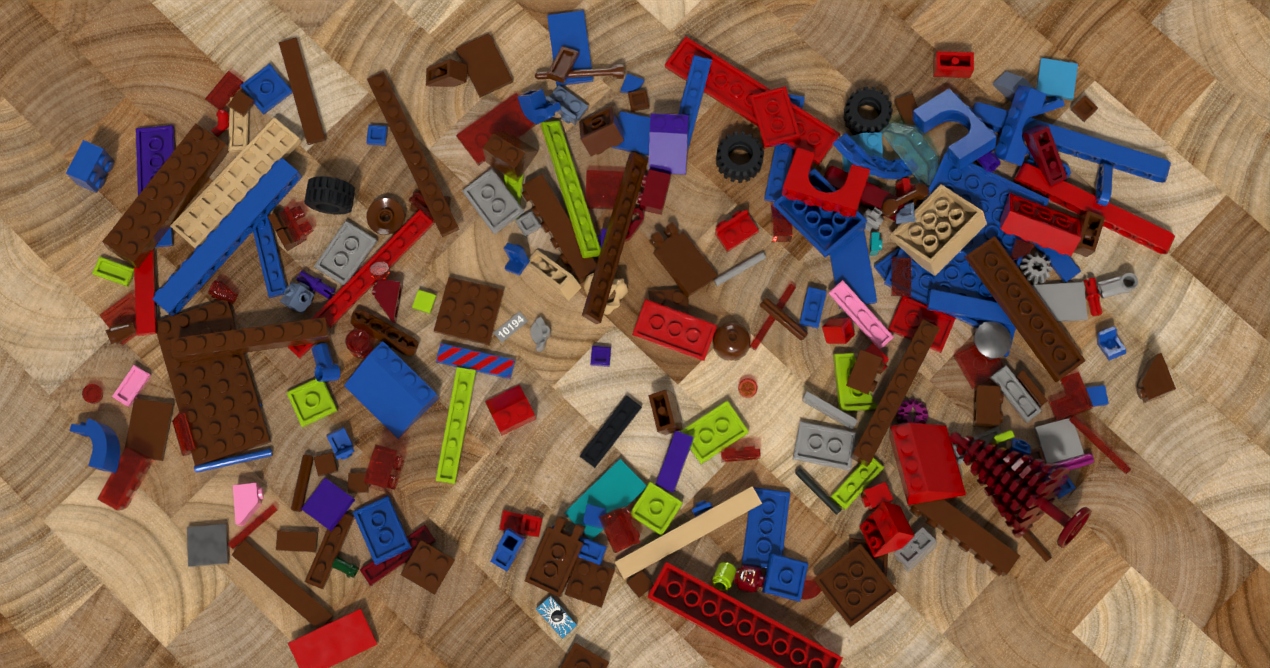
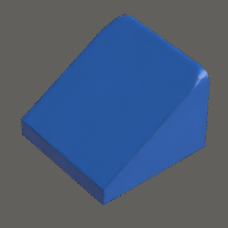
(592, 515)

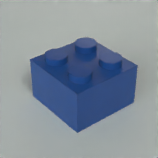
(90, 166)

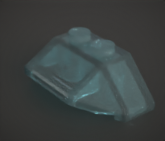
(913, 150)

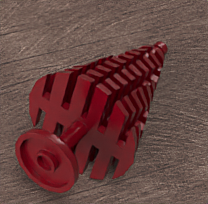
(1021, 487)

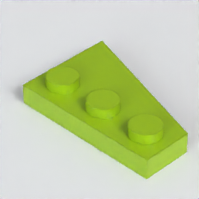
(849, 398)

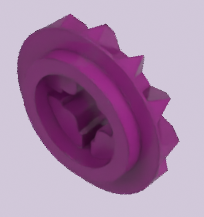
(907, 406)

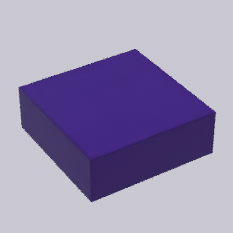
(600, 356)

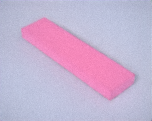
(860, 315)

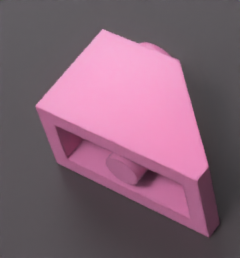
(246, 501)

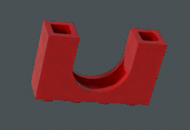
(844, 201)

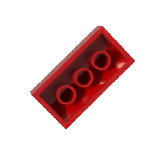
(1040, 225)

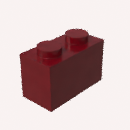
(654, 192)

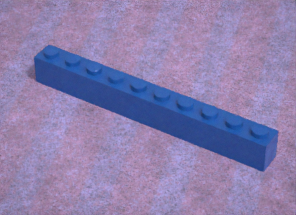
(227, 237)

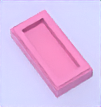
(131, 386)

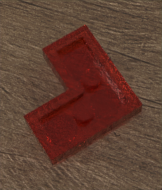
(1076, 398)

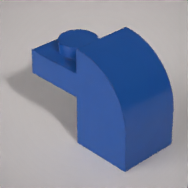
(536, 107)
(508, 549)

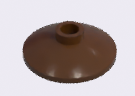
(382, 208)

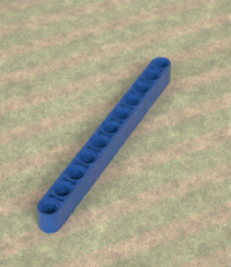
(1085, 146)

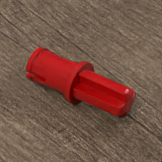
(1093, 296)

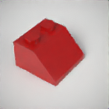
(510, 410)

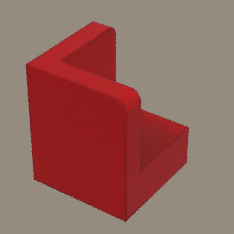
(838, 330)

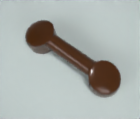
(890, 206)

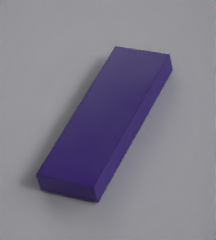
(674, 461)

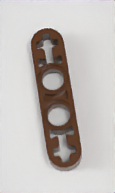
(382, 335)

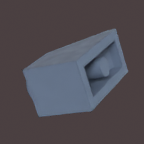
(1008, 84)

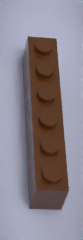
(559, 227)
(967, 534)

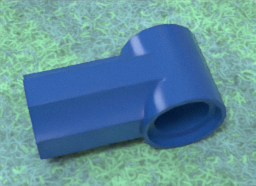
(325, 367)

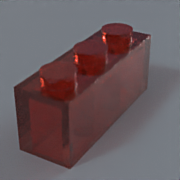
(125, 480)

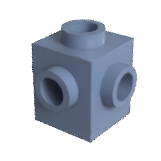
(297, 297)

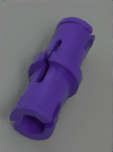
(316, 284)

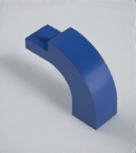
(105, 444)

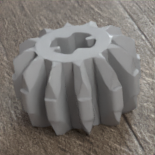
(1035, 261)

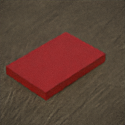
(775, 117)
(909, 316)

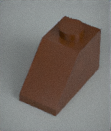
(446, 74)

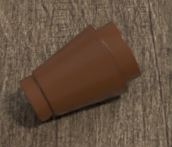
(120, 332)

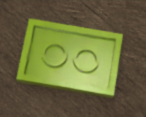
(715, 432)

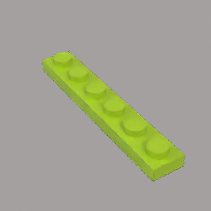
(456, 426)

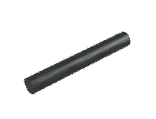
(818, 491)

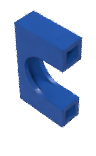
(947, 108)

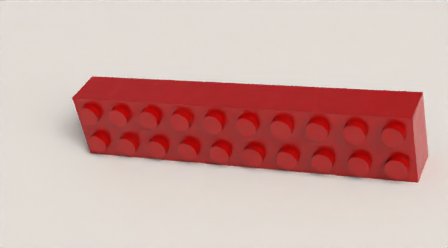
(737, 622)

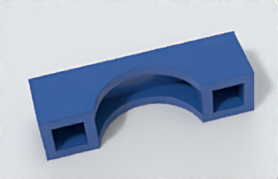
(1011, 145)

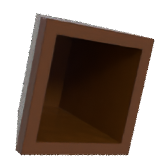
(508, 154)

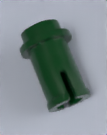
(345, 567)

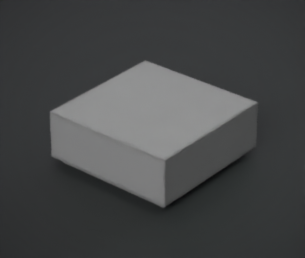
(528, 223)

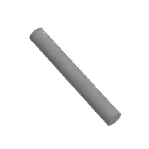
(738, 269)

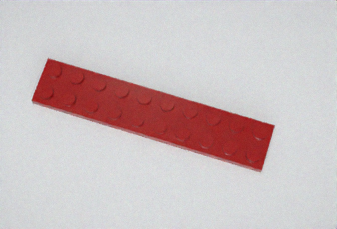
(733, 89)

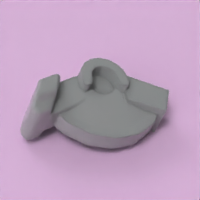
(540, 334)

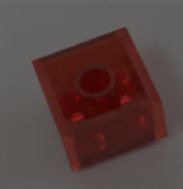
(383, 469)

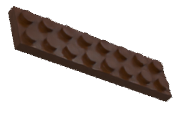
(1025, 309)

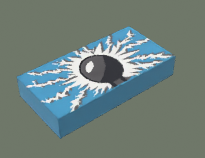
(556, 617)

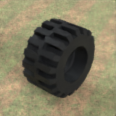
(867, 98)
(739, 142)
(329, 195)

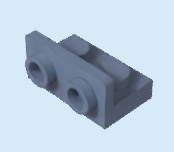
(571, 107)

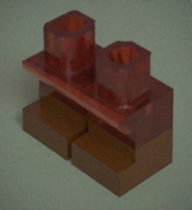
(288, 229)

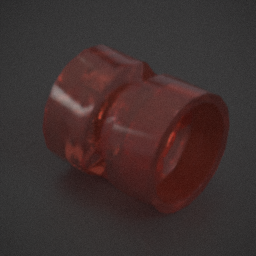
(359, 343)

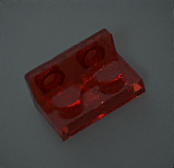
(620, 529)

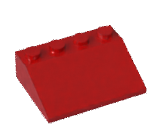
(926, 462)

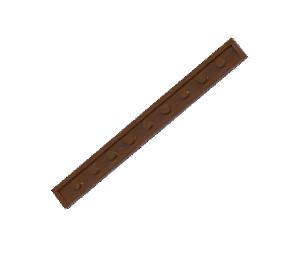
(413, 154)
(614, 238)

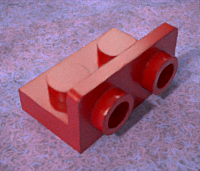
(735, 230)

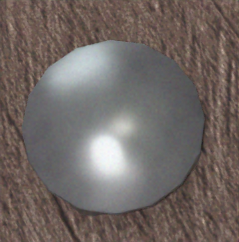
(992, 339)

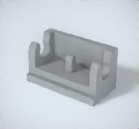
(916, 549)

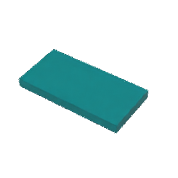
(613, 490)

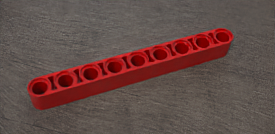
(1082, 201)

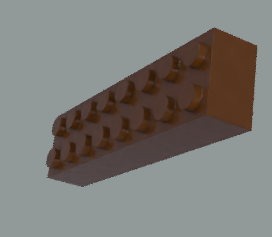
(166, 196)

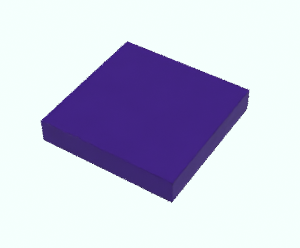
(328, 504)

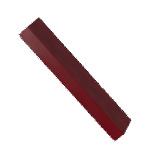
(374, 573)

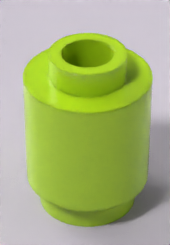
(724, 576)

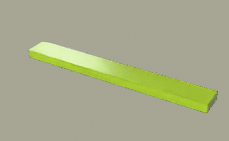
(571, 189)

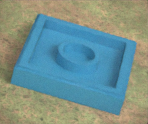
(1057, 78)

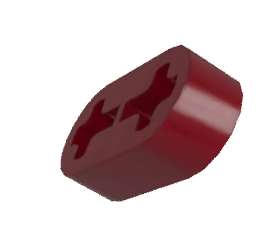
(635, 225)

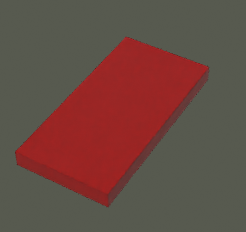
(674, 329)
(333, 642)

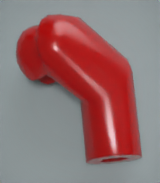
(223, 122)

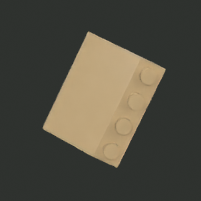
(941, 229)

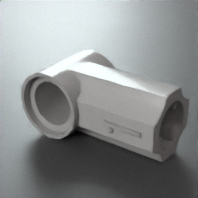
(1116, 285)

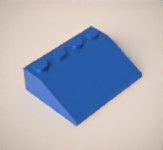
(822, 228)
(391, 390)

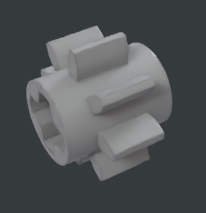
(873, 219)

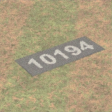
(510, 326)

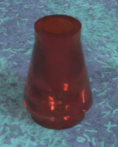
(222, 291)

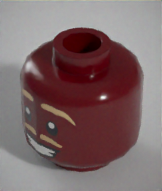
(749, 578)

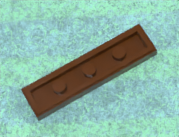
(328, 552)

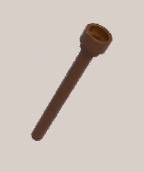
(617, 71)

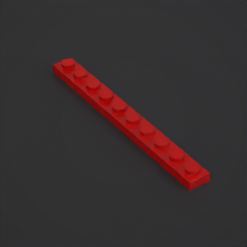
(362, 280)

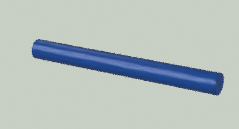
(233, 460)

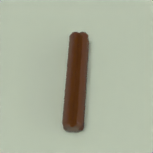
(783, 319)
(302, 483)

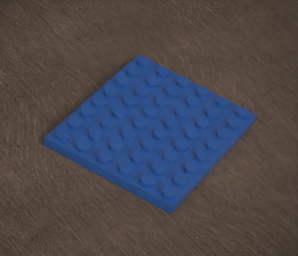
(990, 195)

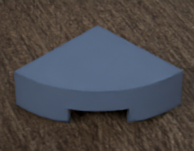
(906, 214)

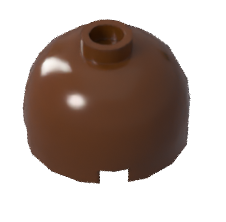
(731, 341)

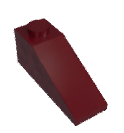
(1044, 151)

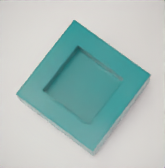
(875, 244)

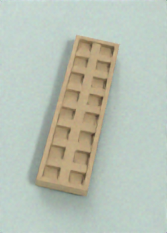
(234, 182)

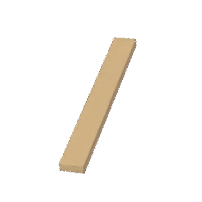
(688, 532)

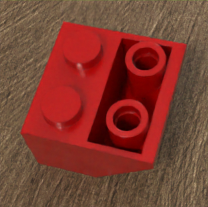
(886, 529)

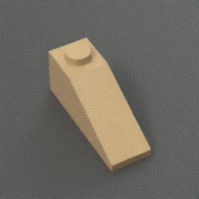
(554, 275)

